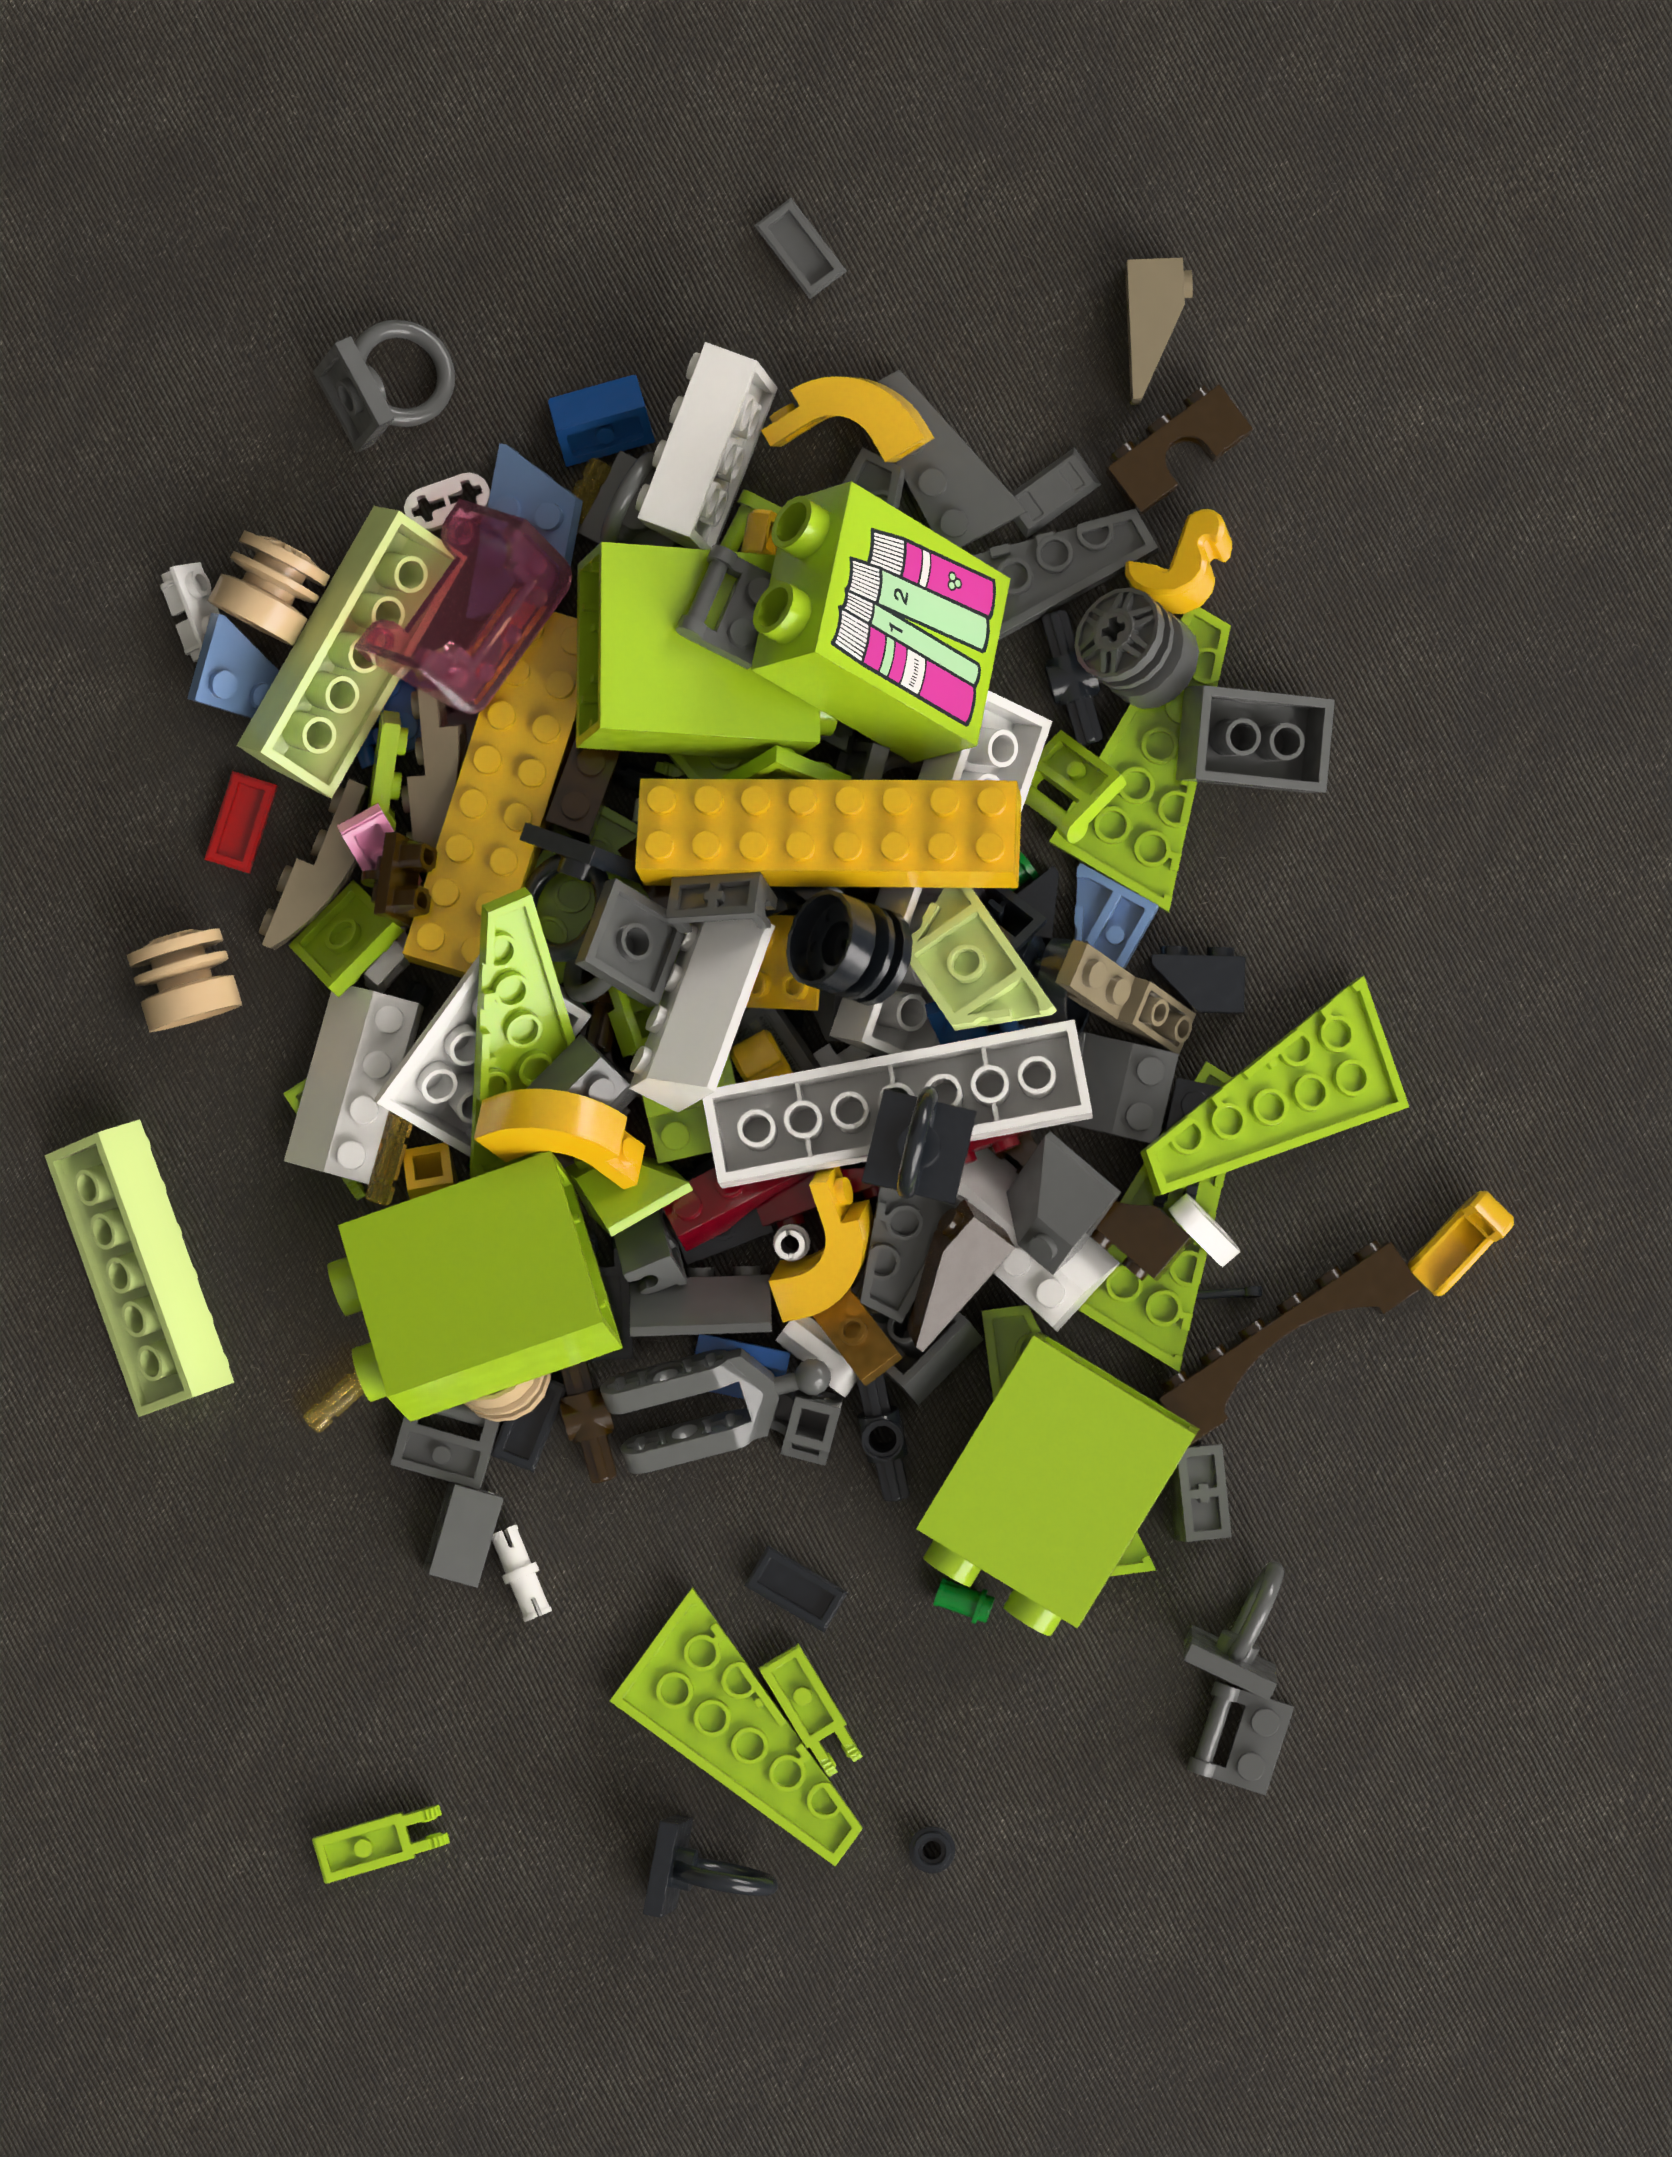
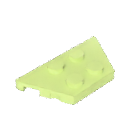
(973, 965)

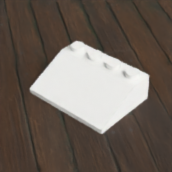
(706, 448)
(437, 1074)

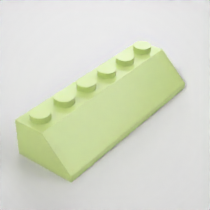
(326, 688)
(139, 1267)

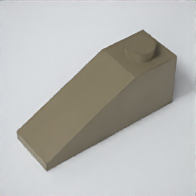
(1154, 304)

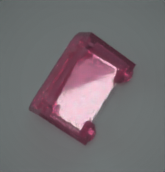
(478, 612)

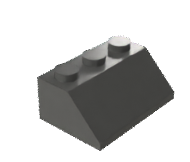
(704, 1304)

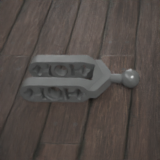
(696, 1376)

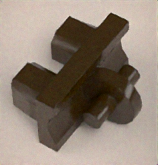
(397, 876)

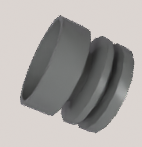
(1136, 648)

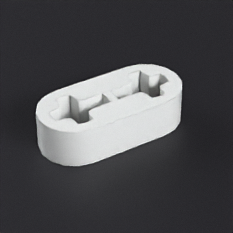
(444, 491)
(1204, 1230)

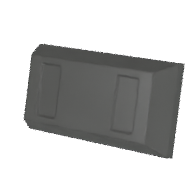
(800, 248)
(1053, 491)

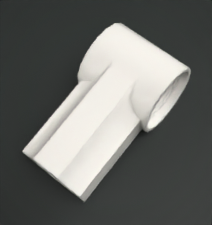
(808, 1341)

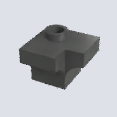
(807, 1424)

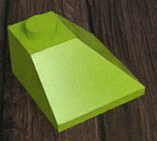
(620, 1208)

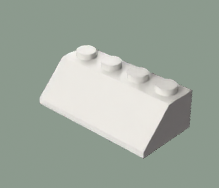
(699, 1012)
(354, 1057)
(1049, 1295)

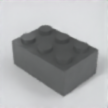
(1255, 739)

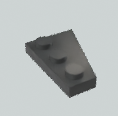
(899, 1250)

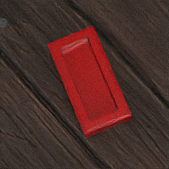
(241, 822)

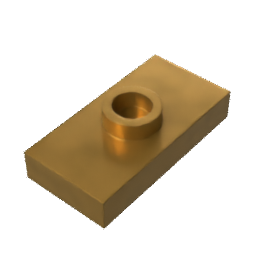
(858, 1337)

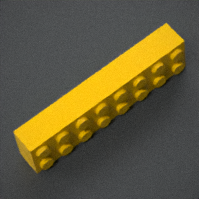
(503, 783)
(832, 831)

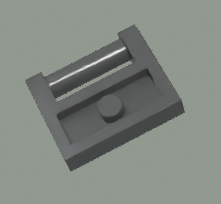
(734, 632)
(447, 1453)
(1254, 1743)

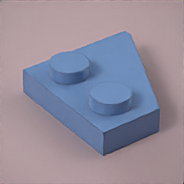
(230, 670)
(1110, 915)

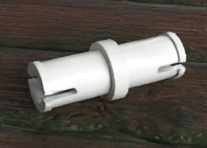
(797, 1232)
(520, 1573)

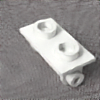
(187, 591)

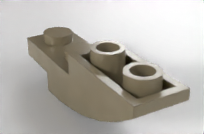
(442, 754)
(310, 887)
(1124, 999)

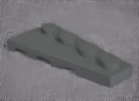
(949, 480)
(1066, 564)

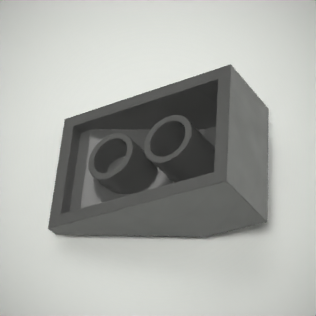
(1126, 1087)
(921, 1371)

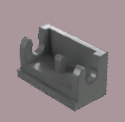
(719, 899)
(651, 1250)
(1200, 1495)
(463, 1534)

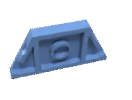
(534, 495)

